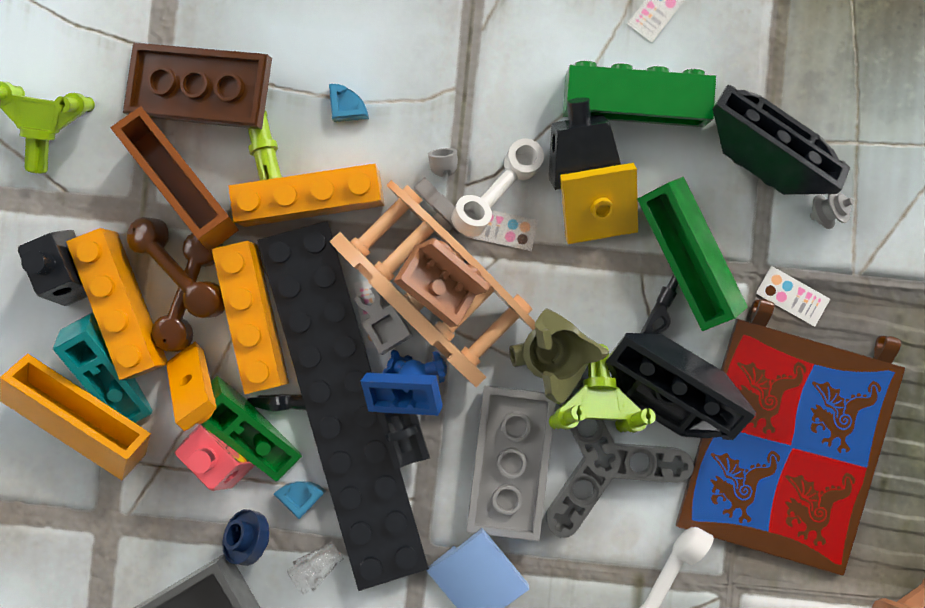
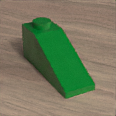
(249, 432)

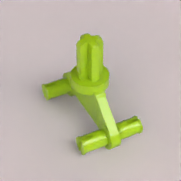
(40, 120)
(601, 401)

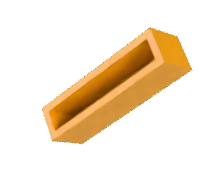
(306, 195)
(116, 302)
(250, 316)
(74, 416)

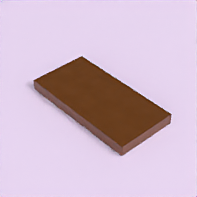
(198, 85)

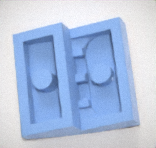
(478, 574)

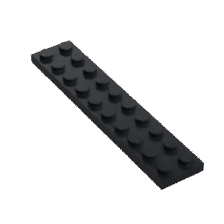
(349, 439)

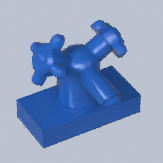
(406, 386)

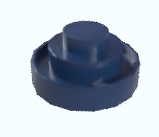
(245, 537)

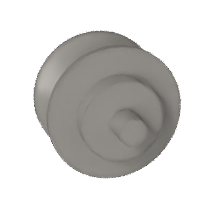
(827, 210)

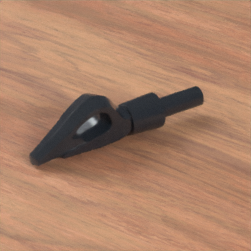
(664, 301)
(278, 402)

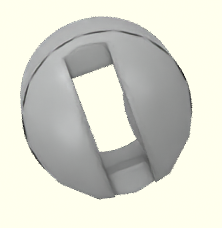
(443, 160)

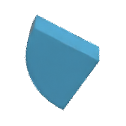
(346, 104)
(299, 496)

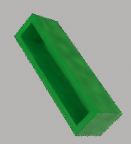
(643, 95)
(692, 254)

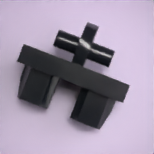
(403, 438)

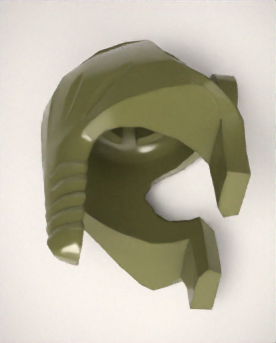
(556, 354)

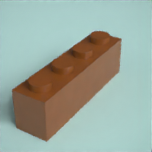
(174, 179)

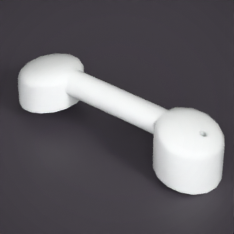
(520, 163)
(688, 548)

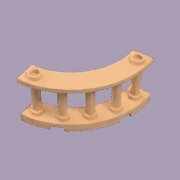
(407, 306)

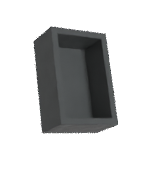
(211, 586)

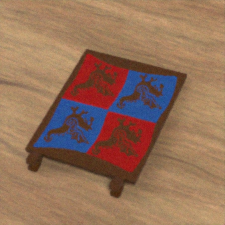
(808, 455)

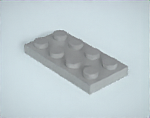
(511, 463)

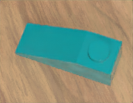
(88, 359)

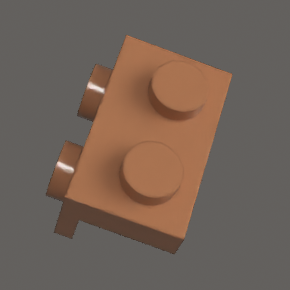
(441, 281)

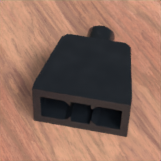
(580, 142)
(52, 268)

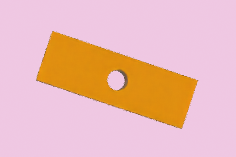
(190, 387)

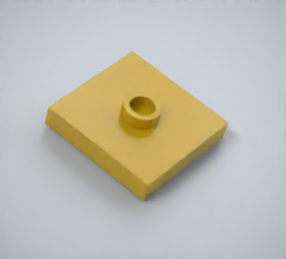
(600, 203)

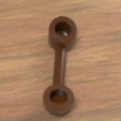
(150, 237)
(172, 331)

